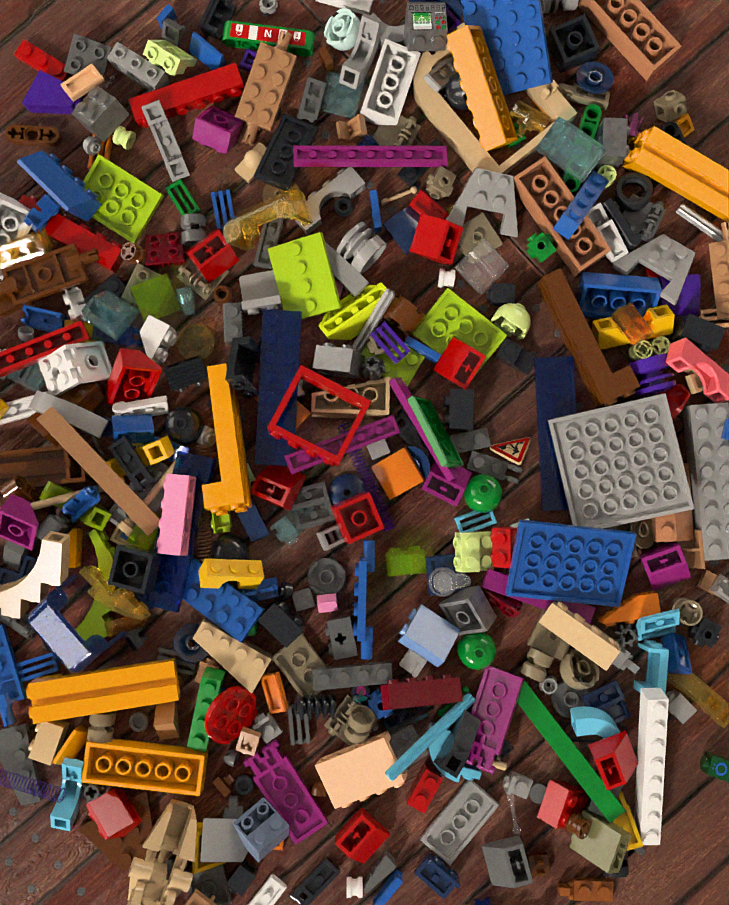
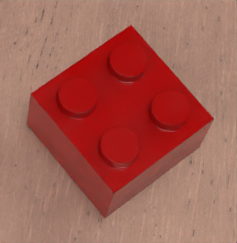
(357, 517)

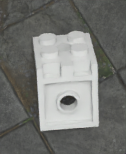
(74, 366)

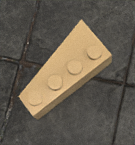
(581, 635)

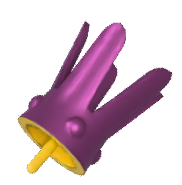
(634, 127)

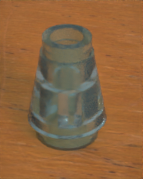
(186, 300)

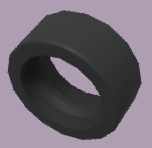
(636, 179)

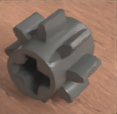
(373, 368)
(625, 640)
(92, 794)

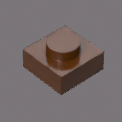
(327, 59)

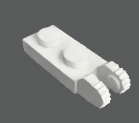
(152, 406)

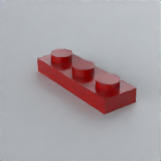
(41, 60)

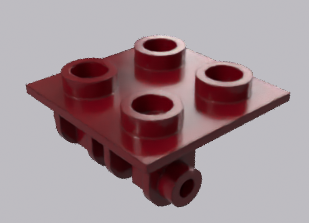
(164, 249)

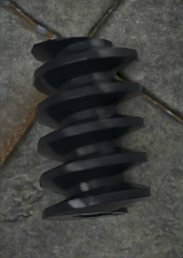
(315, 705)

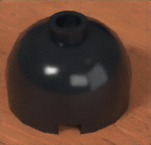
(454, 93)
(184, 425)
(230, 547)

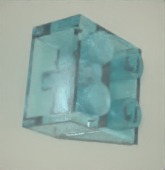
(109, 313)

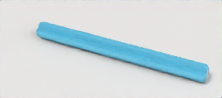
(429, 737)

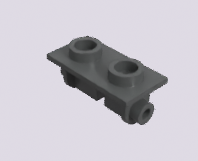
(20, 625)

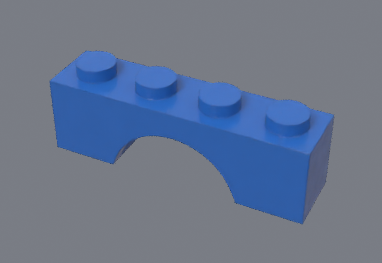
(581, 205)

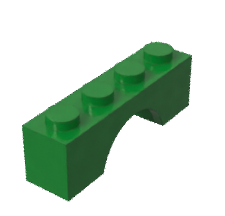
(209, 689)

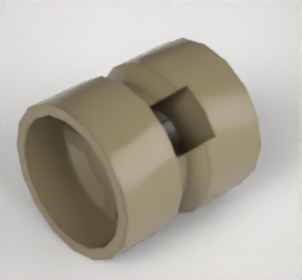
(690, 611)
(536, 664)
(359, 724)
(101, 728)

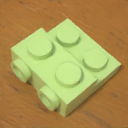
(168, 56)
(472, 551)

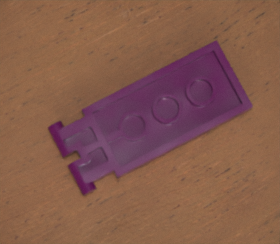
(495, 708)
(286, 791)

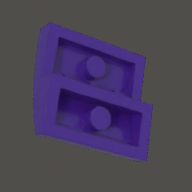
(688, 299)

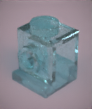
(286, 531)

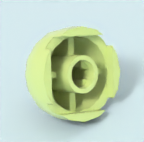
(512, 320)

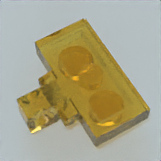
(528, 118)

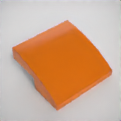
(398, 473)

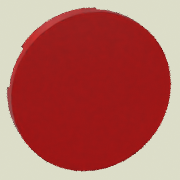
(230, 713)

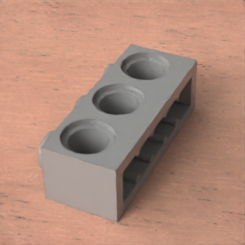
(137, 68)

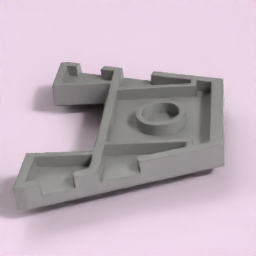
(488, 192)
(664, 258)

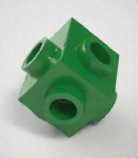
(547, 246)

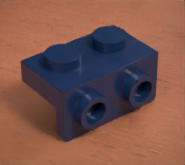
(437, 876)

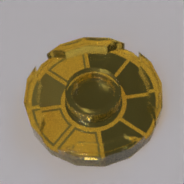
(195, 340)

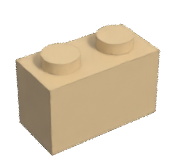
(48, 741)

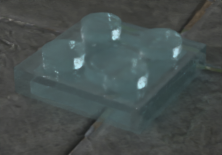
(340, 98)

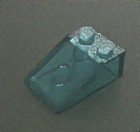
(570, 149)

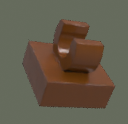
(221, 784)
(538, 864)

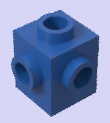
(373, 701)

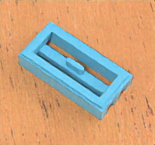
(460, 525)

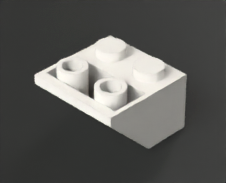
(157, 339)

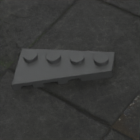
(14, 758)

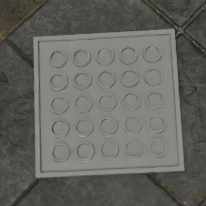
(621, 463)

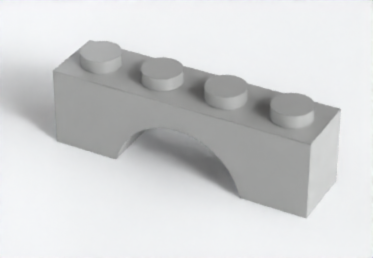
(346, 185)

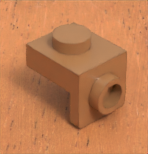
(352, 130)

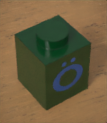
(715, 766)

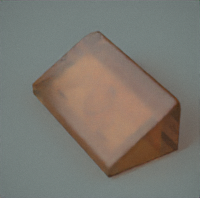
(632, 323)
(123, 623)

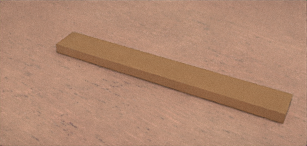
(99, 470)

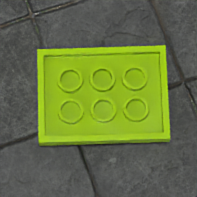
(124, 199)
(305, 276)
(457, 319)

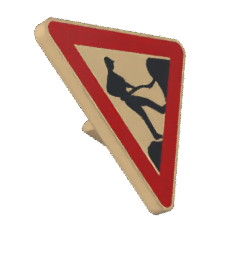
(512, 450)

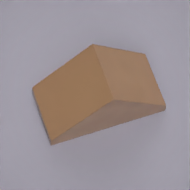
(166, 720)

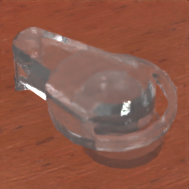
(447, 581)

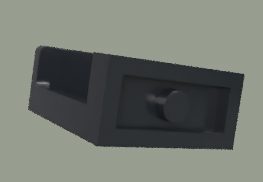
(241, 366)

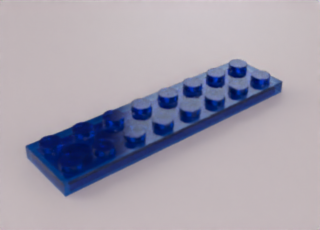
(277, 369)
(553, 400)
(175, 568)

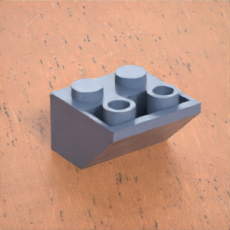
(261, 829)

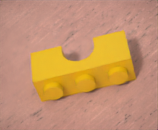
(218, 571)

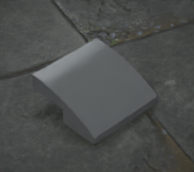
(312, 507)

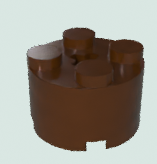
(404, 315)

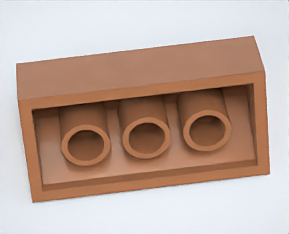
(674, 526)

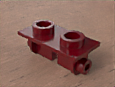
(510, 607)

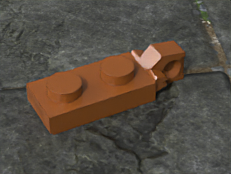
(587, 889)

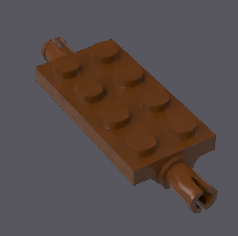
(46, 274)

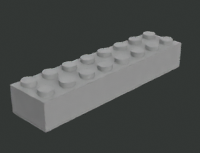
(709, 475)

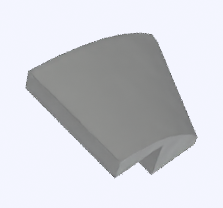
(221, 842)

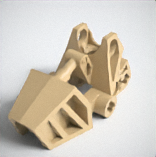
(172, 832)

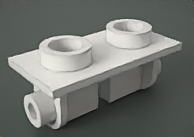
(73, 298)

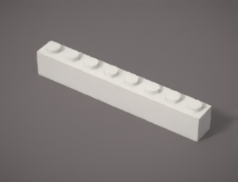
(651, 764)

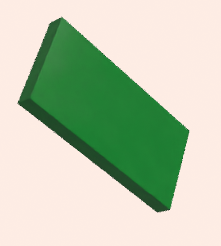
(435, 432)

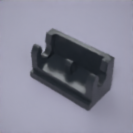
(215, 16)

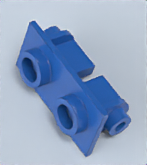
(39, 218)
(86, 498)
(267, 589)

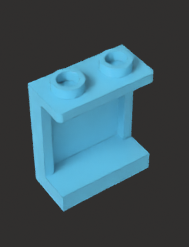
(656, 666)

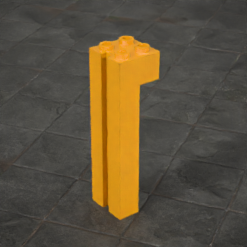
(681, 170)
(234, 487)
(103, 690)

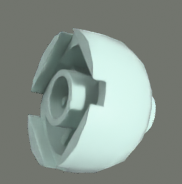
(342, 30)

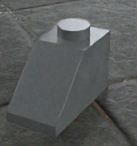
(15, 554)

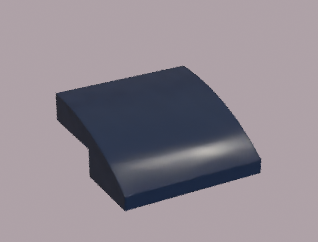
(403, 227)
(609, 699)

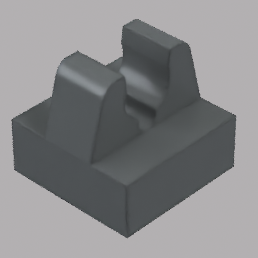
(172, 31)

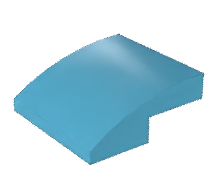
(657, 624)

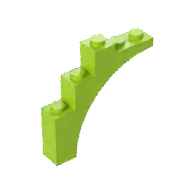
(97, 615)

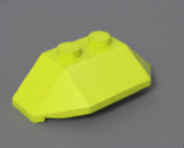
(355, 311)

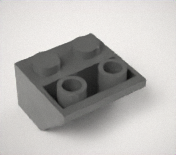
(507, 862)

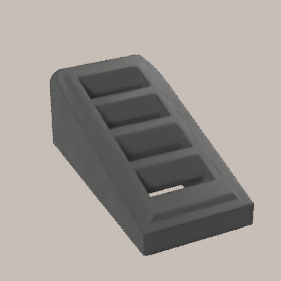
(381, 869)

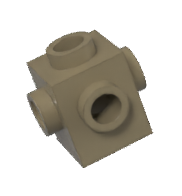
(670, 106)
(440, 183)

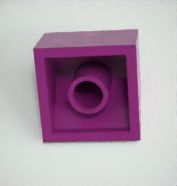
(217, 129)
(18, 522)

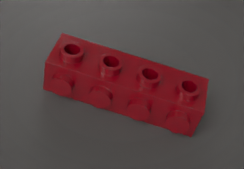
(421, 693)

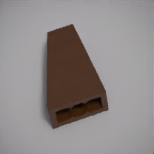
(83, 395)

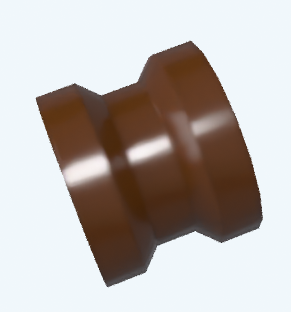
(133, 253)
(579, 826)

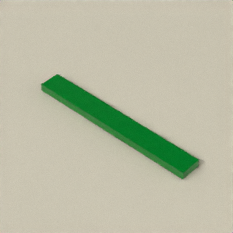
(569, 753)

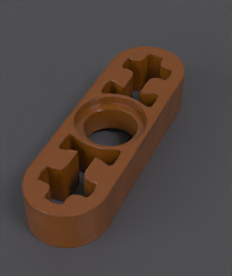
(27, 129)

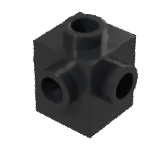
(704, 633)

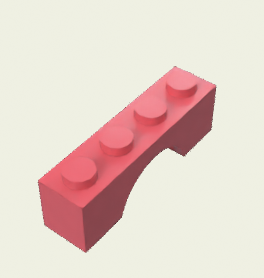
(715, 380)

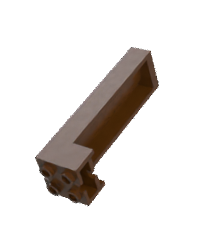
(581, 344)
(42, 465)

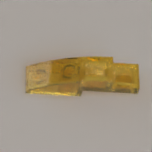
(119, 600)
(702, 696)

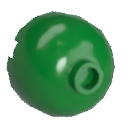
(483, 493)
(476, 650)

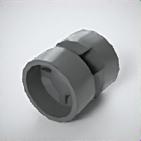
(193, 229)

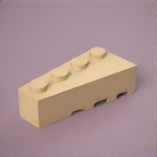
(329, 406)
(242, 660)

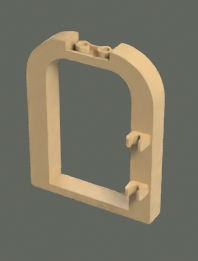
(457, 134)

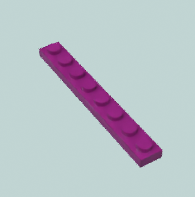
(370, 156)

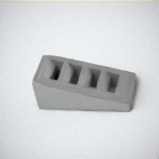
(323, 541)

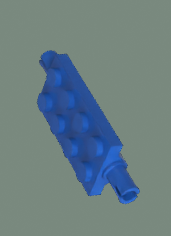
(363, 632)
(10, 685)

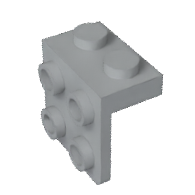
(259, 292)

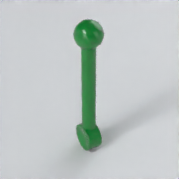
(441, 712)

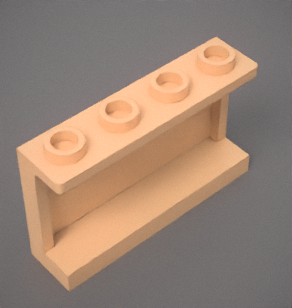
(359, 771)

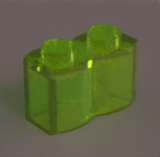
(405, 562)

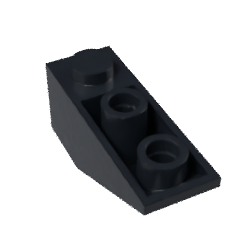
(458, 745)

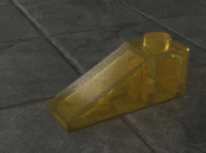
(24, 248)

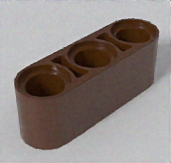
(22, 488)

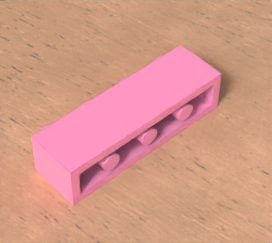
(176, 514)

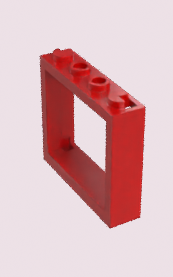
(332, 388)

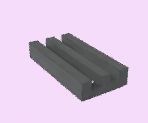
(162, 650)
(300, 740)

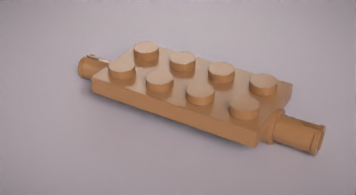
(266, 87)
(720, 272)

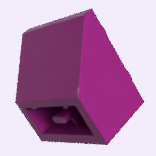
(448, 491)
(665, 565)

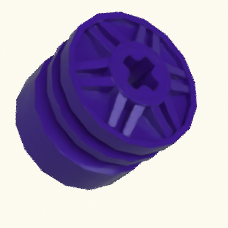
(652, 375)

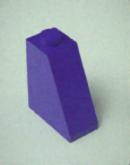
(48, 96)

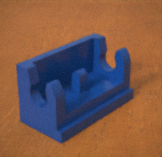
(43, 319)
(136, 427)

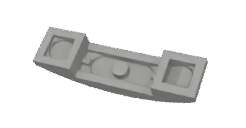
(165, 140)
(73, 414)

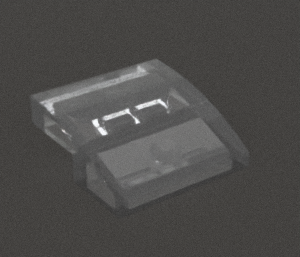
(481, 266)

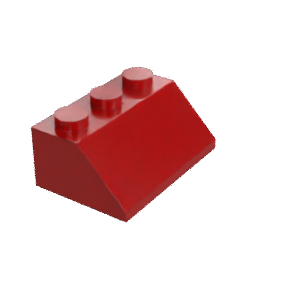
(132, 377)

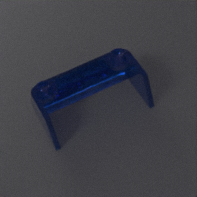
(61, 636)

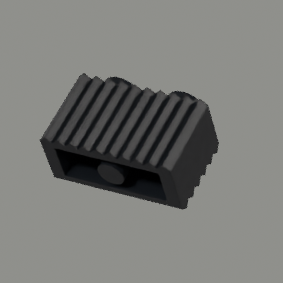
(186, 373)

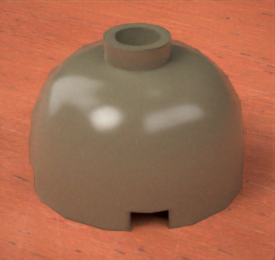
(578, 670)

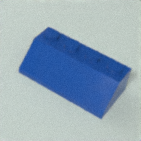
(61, 184)
(603, 294)

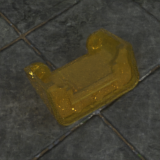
(243, 227)

